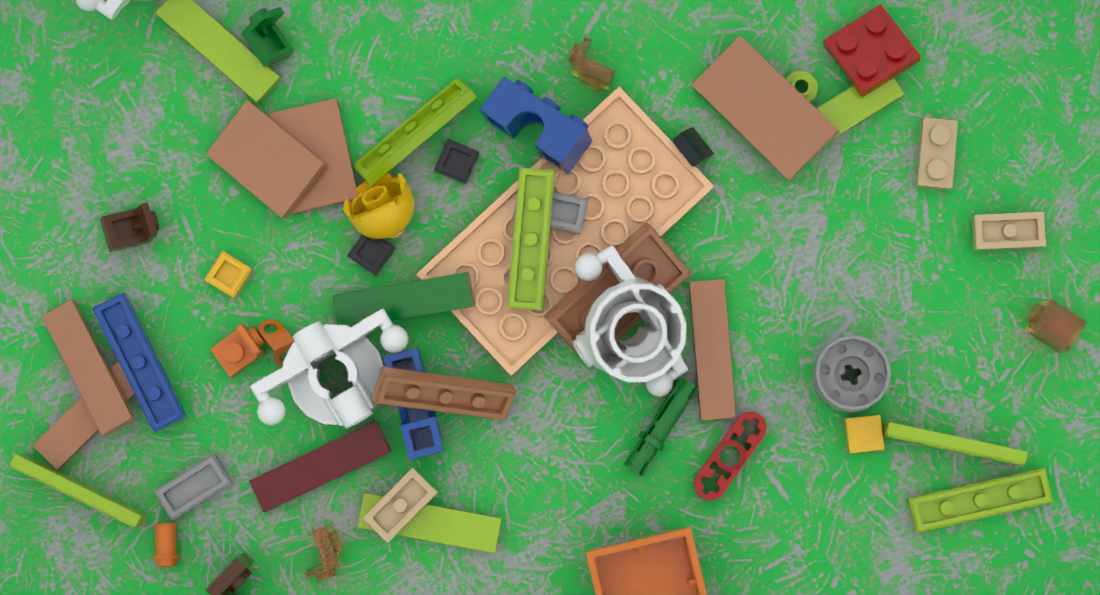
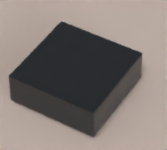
(692, 147)
(457, 161)
(371, 253)

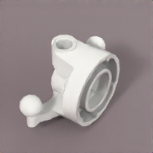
(654, 350)
(301, 372)

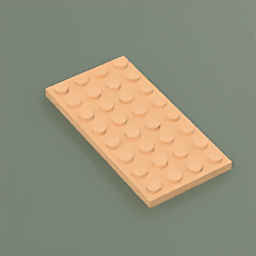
(629, 179)

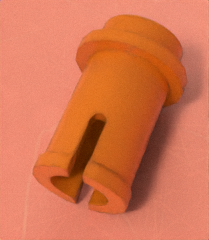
(165, 545)

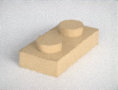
(936, 154)
(1008, 231)
(400, 505)

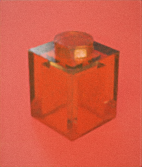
(1054, 325)

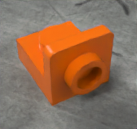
(239, 349)

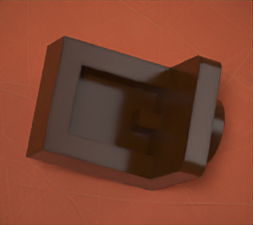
(130, 228)

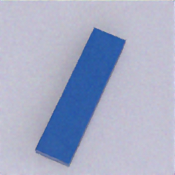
(139, 362)

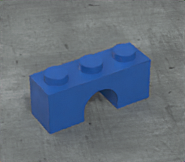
(515, 106)
(418, 426)

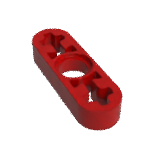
(751, 439)

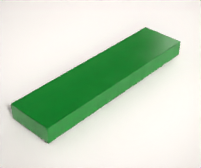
(405, 299)

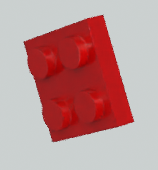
(871, 50)

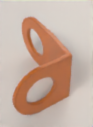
(278, 341)

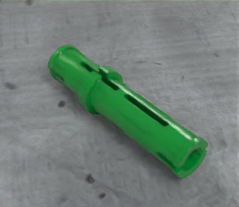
(665, 419)

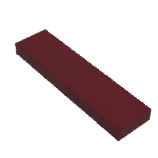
(320, 466)

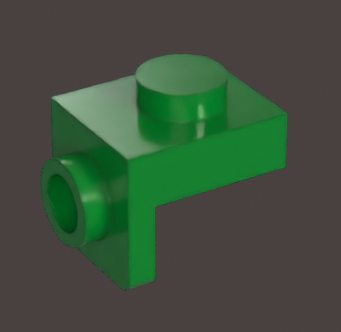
(266, 38)

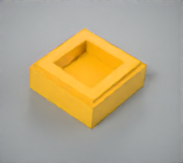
(228, 274)
(864, 434)

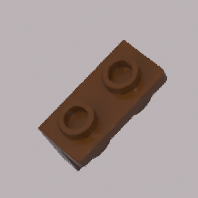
(232, 577)

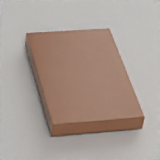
(322, 131)
(266, 159)

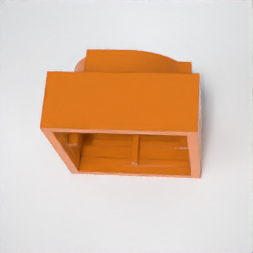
(648, 566)

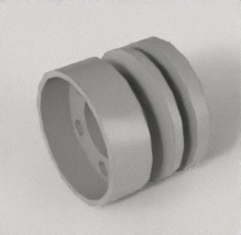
(859, 355)

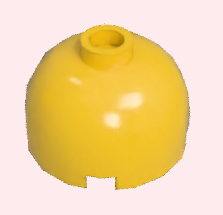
(381, 209)

